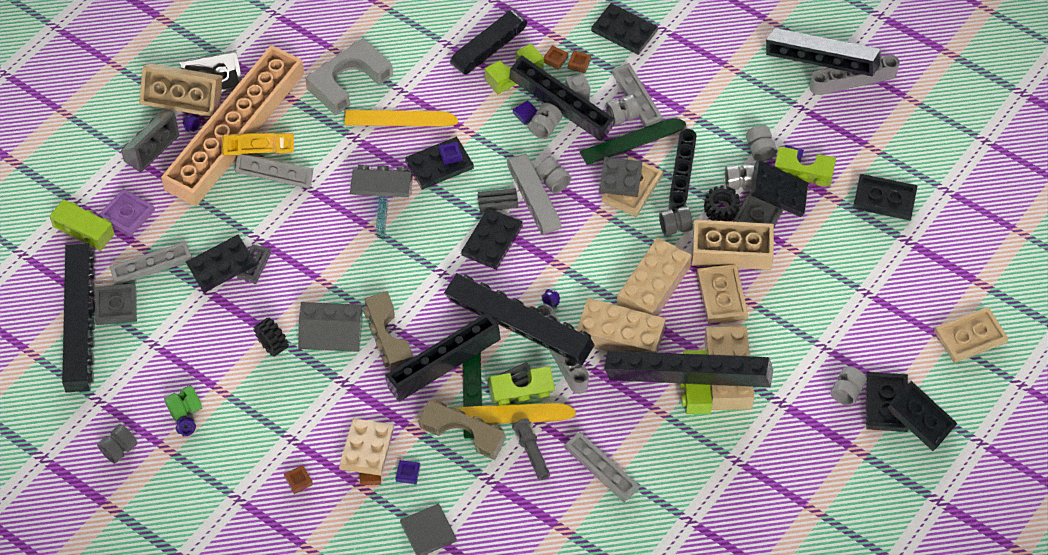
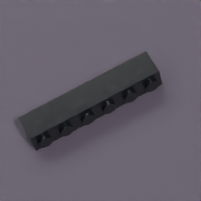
(823, 52)
(570, 103)
(443, 357)

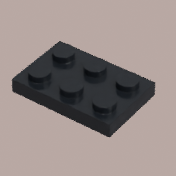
(624, 29)
(429, 167)
(779, 188)
(885, 197)
(492, 238)
(221, 263)
(880, 392)
(922, 415)

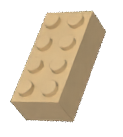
(180, 89)
(733, 243)
(655, 278)
(621, 328)
(734, 342)

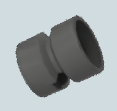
(677, 220)
(114, 446)

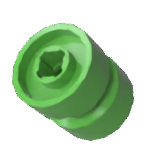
(183, 403)

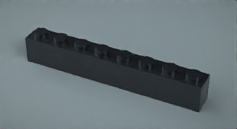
(78, 318)
(520, 319)
(689, 368)

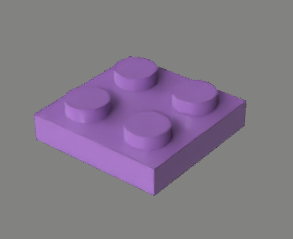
(127, 212)

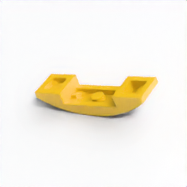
(257, 143)

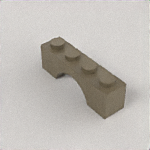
(381, 312)
(439, 418)

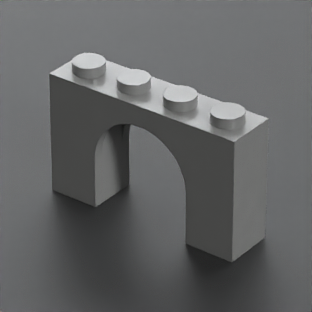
(358, 56)

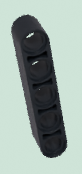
(488, 42)
(682, 169)

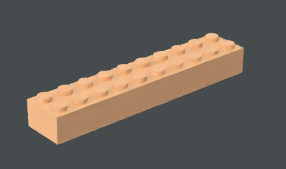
(242, 112)

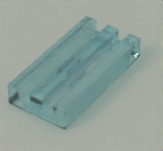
(382, 217)

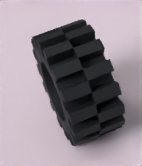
(721, 195)
(271, 336)

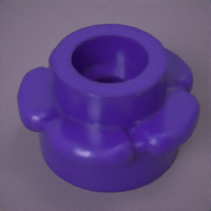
(191, 123)
(551, 298)
(189, 430)

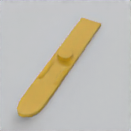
(399, 118)
(513, 413)

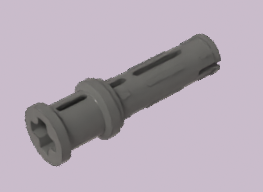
(528, 441)

